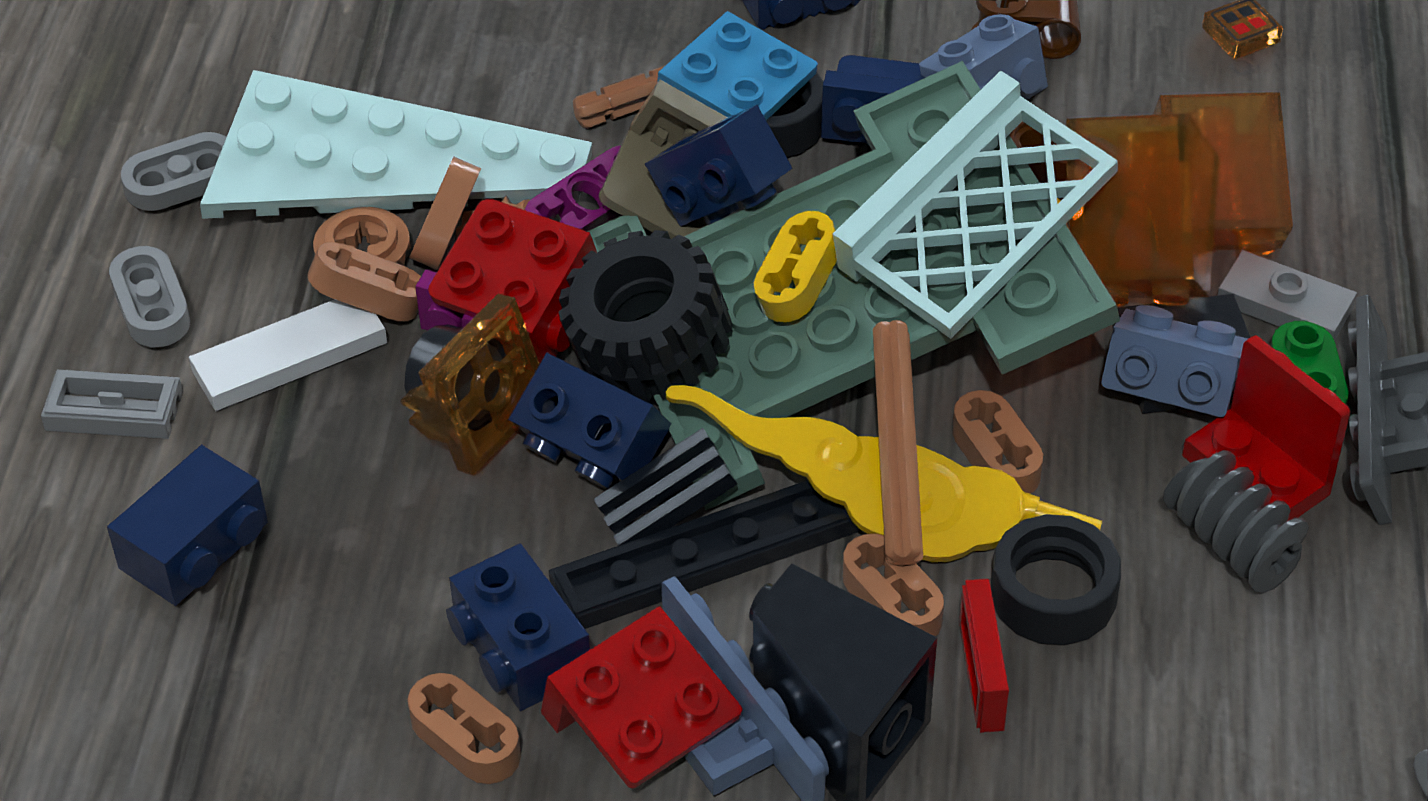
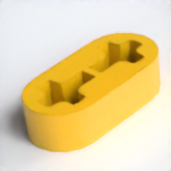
(788, 263)

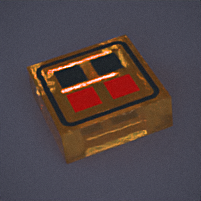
(1242, 27)

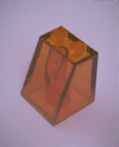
(1253, 170)
(1156, 216)

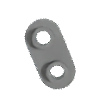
(171, 171)
(149, 296)

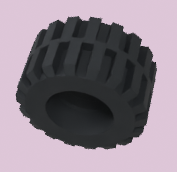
(637, 279)

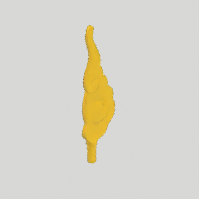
(958, 504)

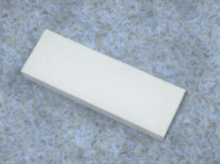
(285, 351)

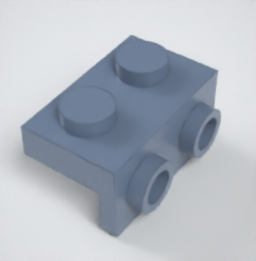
(994, 47)
(1173, 360)

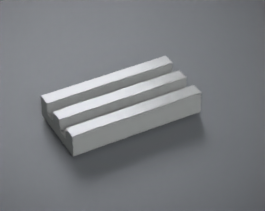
(110, 411)

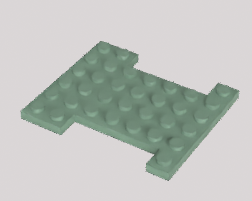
(792, 365)

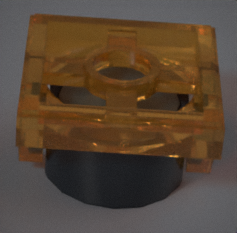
(469, 376)

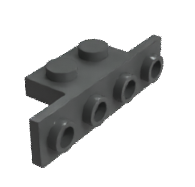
(1391, 413)

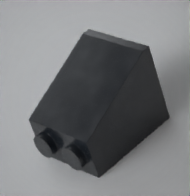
(845, 675)

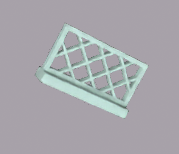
(928, 183)

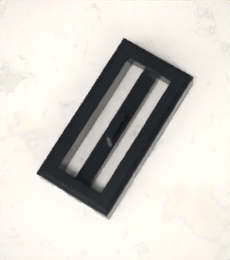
(661, 484)

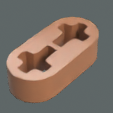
(445, 213)
(365, 281)
(1007, 437)
(899, 584)
(472, 718)

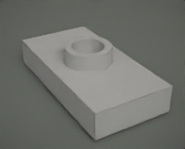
(1285, 294)

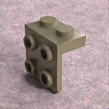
(660, 123)

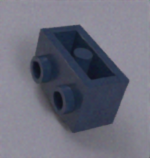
(720, 167)
(588, 422)
(188, 525)
(515, 624)

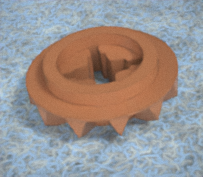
(382, 228)

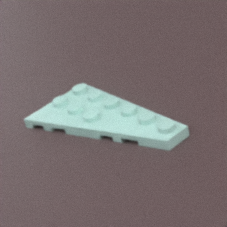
(354, 149)

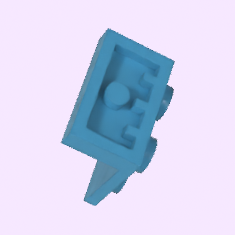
(738, 67)

